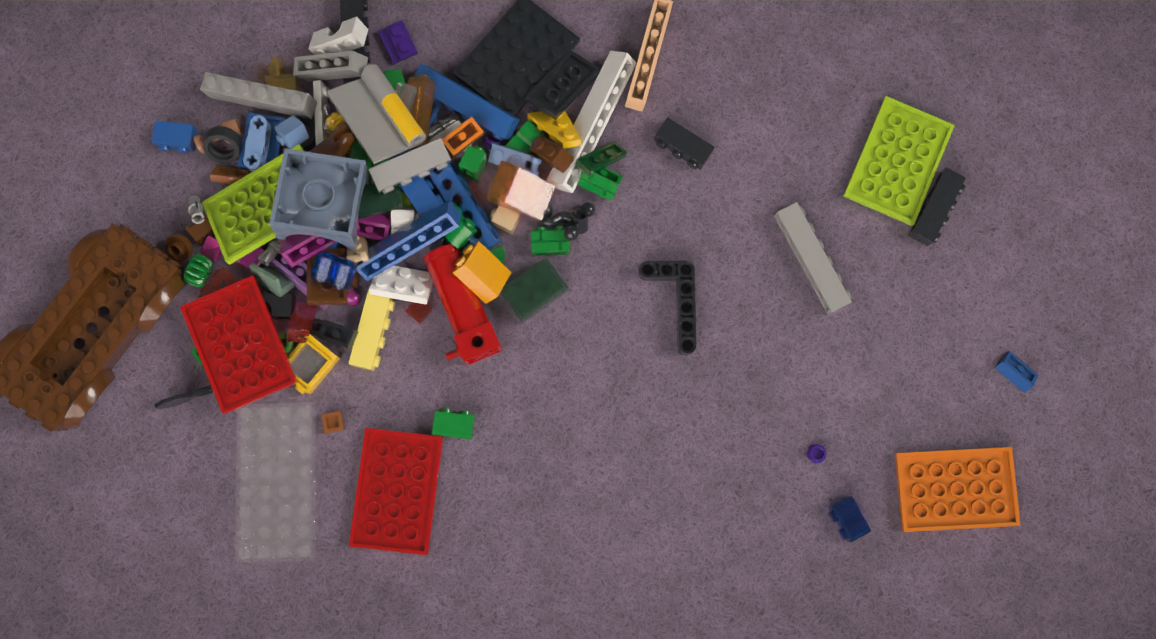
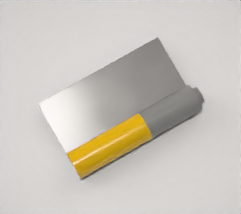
(377, 115)

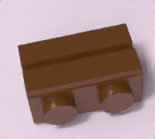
(551, 153)

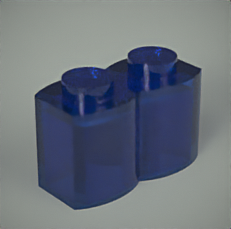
(333, 269)
(849, 519)

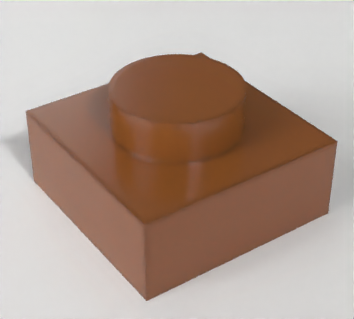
(333, 422)

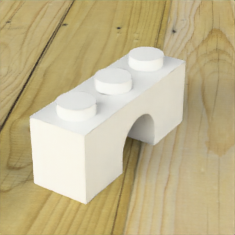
(349, 37)

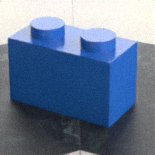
(174, 136)

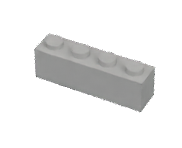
(329, 66)
(410, 165)

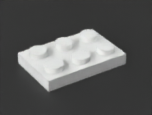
(403, 284)

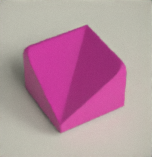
(211, 249)

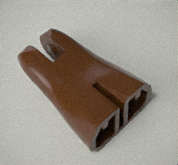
(337, 142)

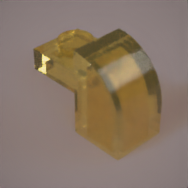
(279, 79)

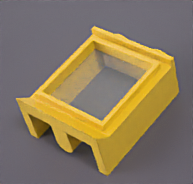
(311, 364)

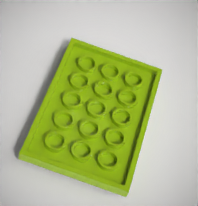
(898, 161)
(244, 210)

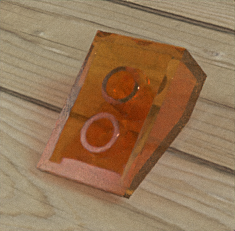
(520, 191)

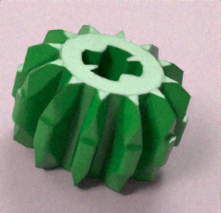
(198, 270)

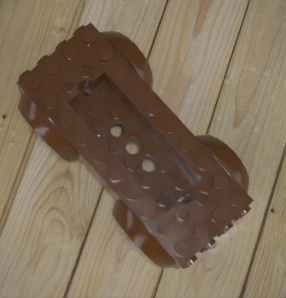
(39, 360)

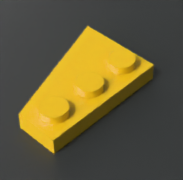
(559, 130)

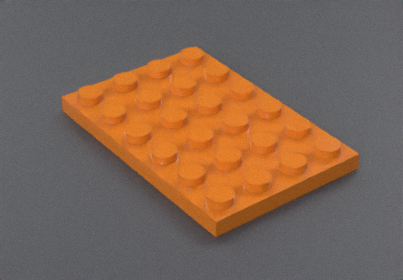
(957, 489)

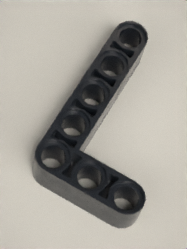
(681, 298)

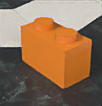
(462, 137)

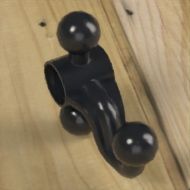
(576, 219)

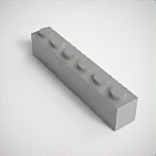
(258, 95)
(813, 258)

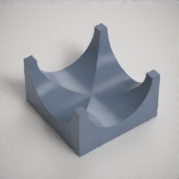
(319, 196)

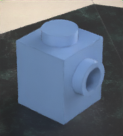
(291, 132)

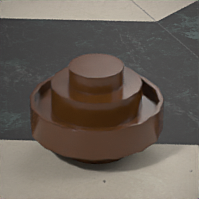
(178, 247)

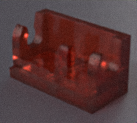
(301, 322)

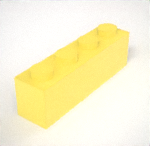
(371, 331)

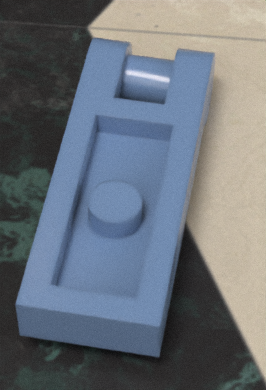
(515, 158)

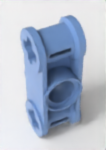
(257, 143)

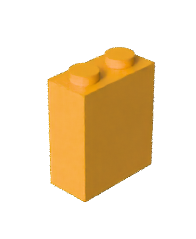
(481, 272)

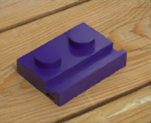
(398, 42)

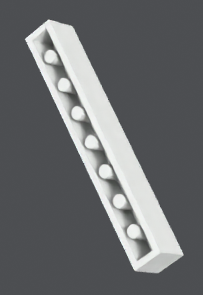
(595, 115)

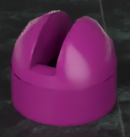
(353, 298)

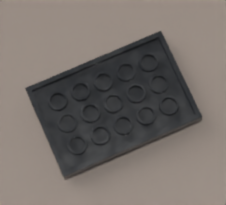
(516, 56)

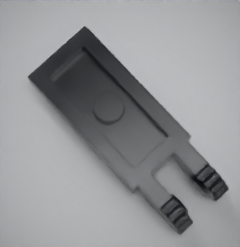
(335, 333)

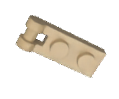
(361, 253)

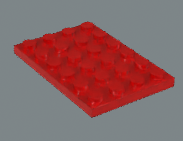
(238, 345)
(396, 491)

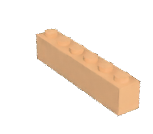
(648, 54)

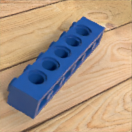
(489, 237)

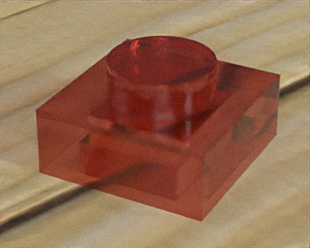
(418, 311)

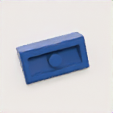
(1017, 372)

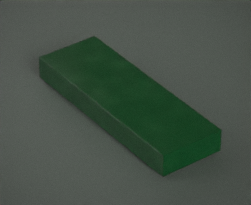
(601, 158)

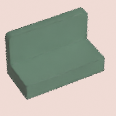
(272, 279)

